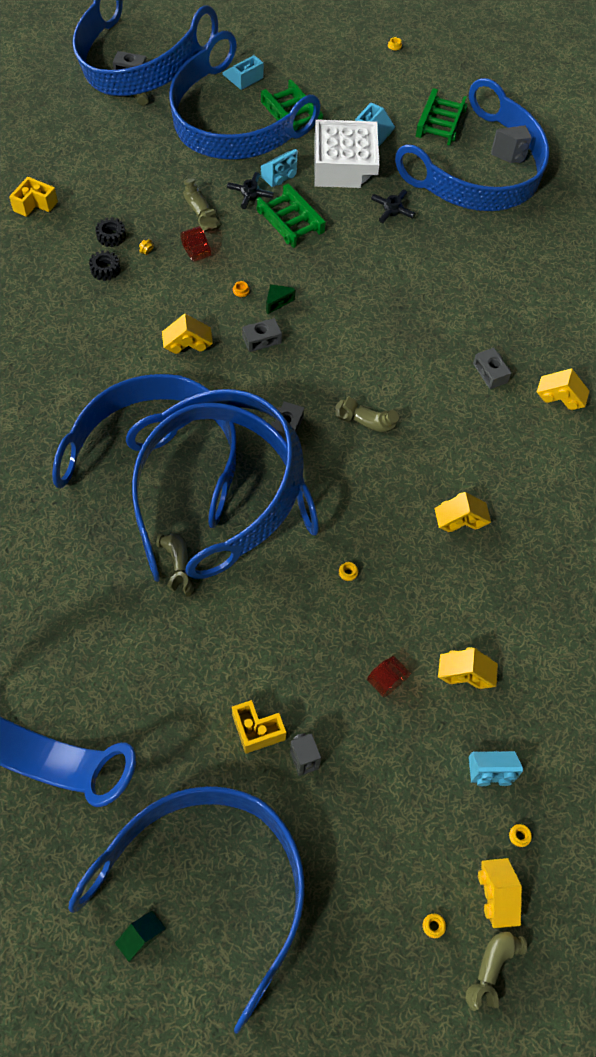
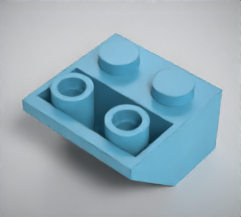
(245, 72)
(379, 115)
(280, 168)
(494, 767)

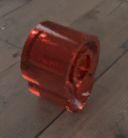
(195, 243)
(388, 676)

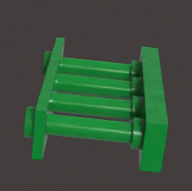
(277, 109)
(430, 109)
(298, 205)

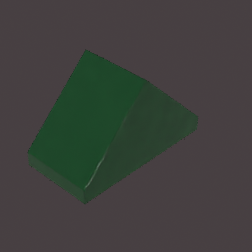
(278, 297)
(139, 935)

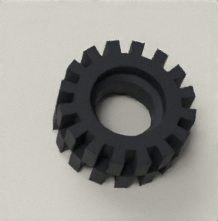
(108, 225)
(104, 258)

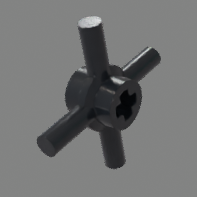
(250, 190)
(393, 206)

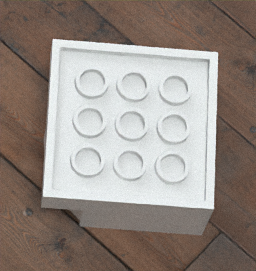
(345, 153)

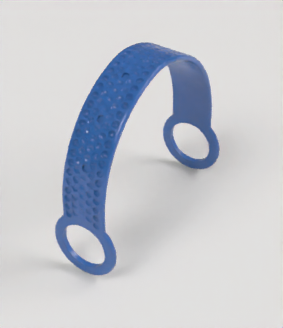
(141, 77)
(230, 145)
(477, 196)
(131, 392)
(219, 412)
(281, 503)
(62, 763)
(194, 797)

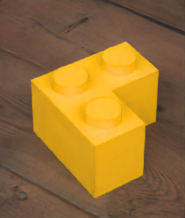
(33, 194)
(186, 332)
(565, 387)
(462, 511)
(468, 667)
(257, 732)
(502, 893)

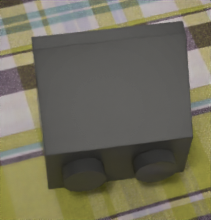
(511, 144)

